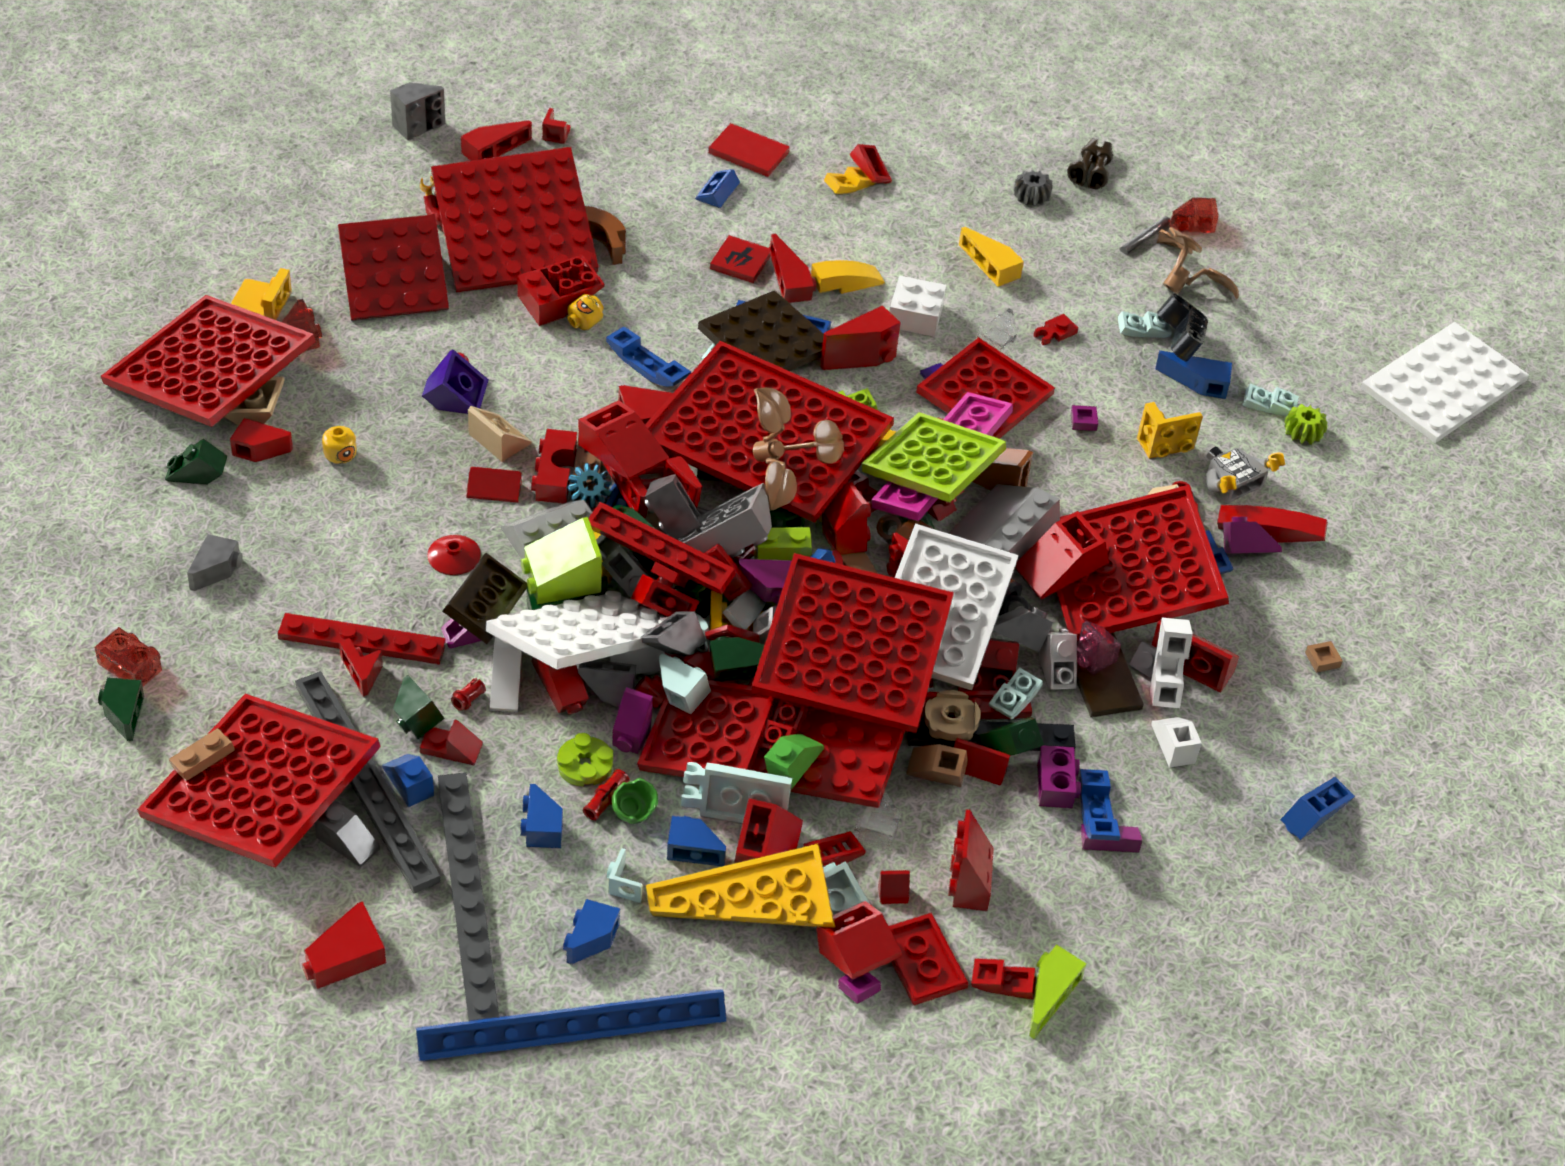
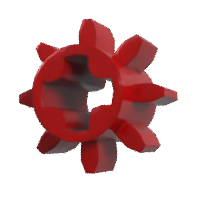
(652, 687)

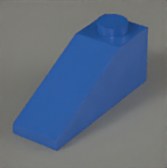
(1316, 808)

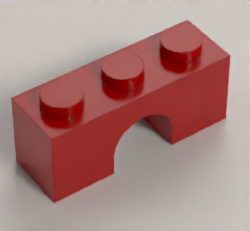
(552, 481)

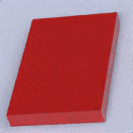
(749, 149)
(927, 962)

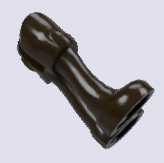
(1092, 153)

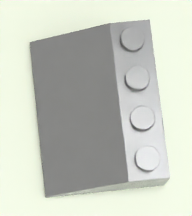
(1010, 518)
(734, 524)

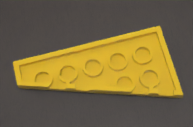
(767, 889)

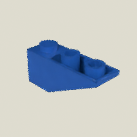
(1199, 374)

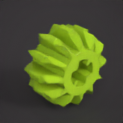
(1306, 424)

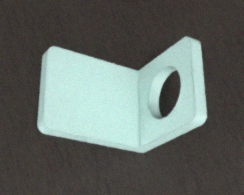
(615, 881)

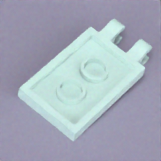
(726, 790)

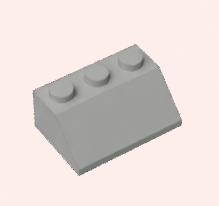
(544, 523)

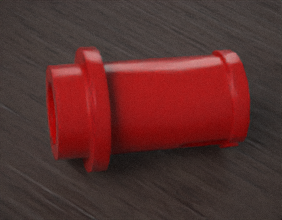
(463, 698)

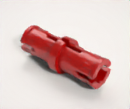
(596, 806)

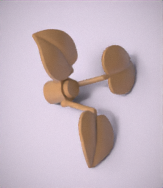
(1179, 275)
(773, 413)

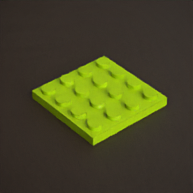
(934, 457)

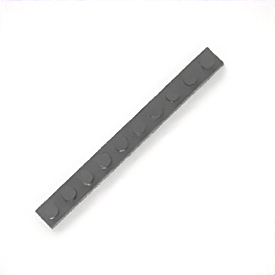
(374, 793)
(468, 897)

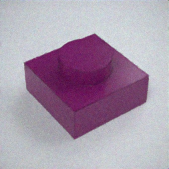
(1084, 418)
(860, 987)

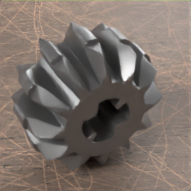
(1033, 187)

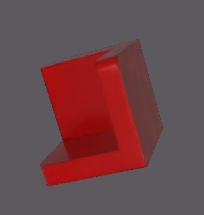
(554, 130)

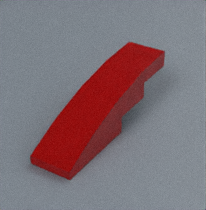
(1279, 523)

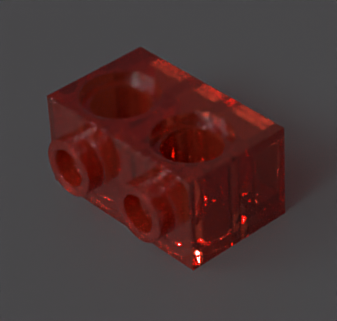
(128, 657)

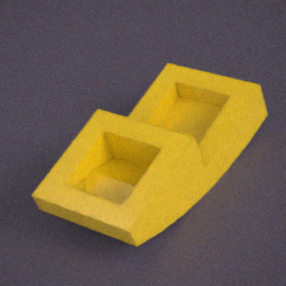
(849, 182)

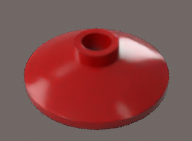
(457, 561)

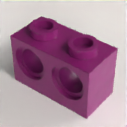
(1057, 777)

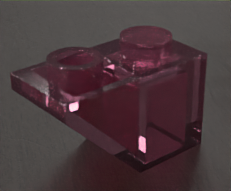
(1096, 648)

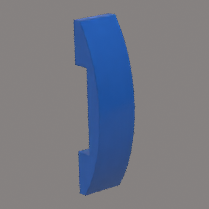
(650, 366)
(1096, 805)

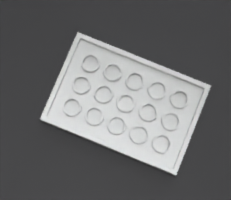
(1444, 382)
(979, 583)
(578, 629)

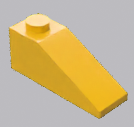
(994, 258)

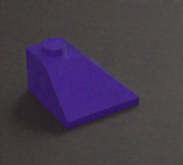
(455, 385)

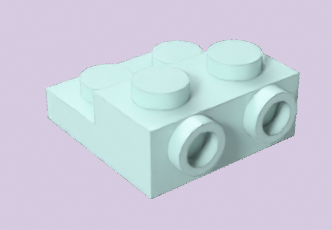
(842, 887)

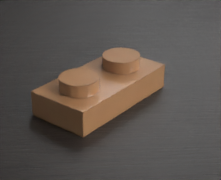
(201, 754)

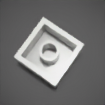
(918, 305)

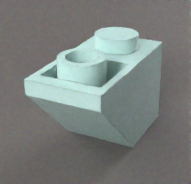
(683, 684)

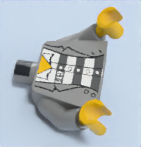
(1237, 473)

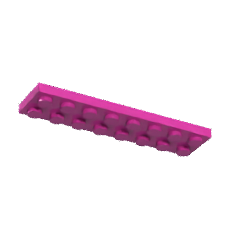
(971, 412)

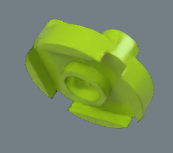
(580, 747)

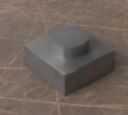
(1144, 658)

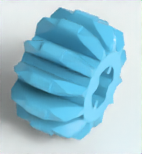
(581, 479)

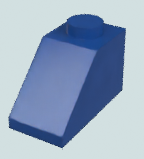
(410, 778)
(694, 842)

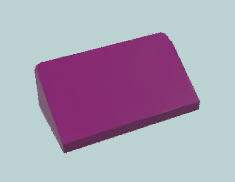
(1129, 841)

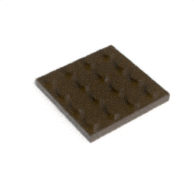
(768, 330)

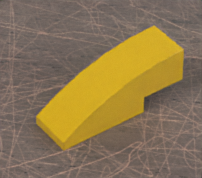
(845, 276)

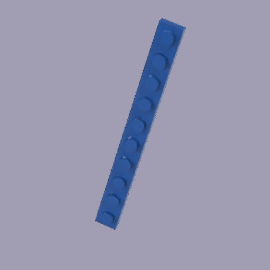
(570, 1024)

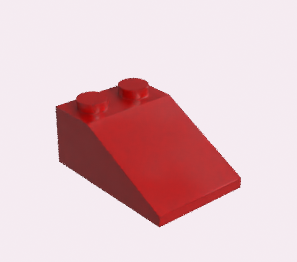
(861, 341)

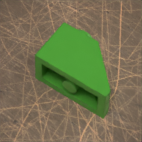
(792, 756)

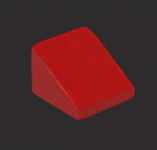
(894, 886)

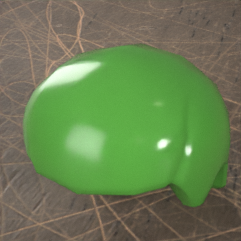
(635, 801)

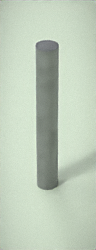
(1145, 235)

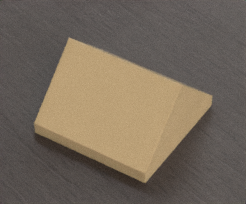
(260, 404)
(495, 433)

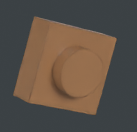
(1323, 656)

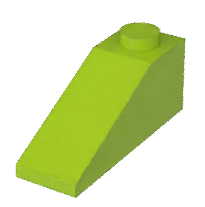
(1055, 981)

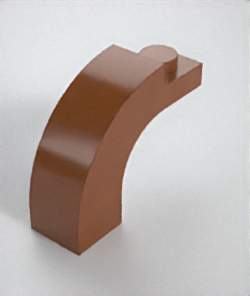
(609, 231)

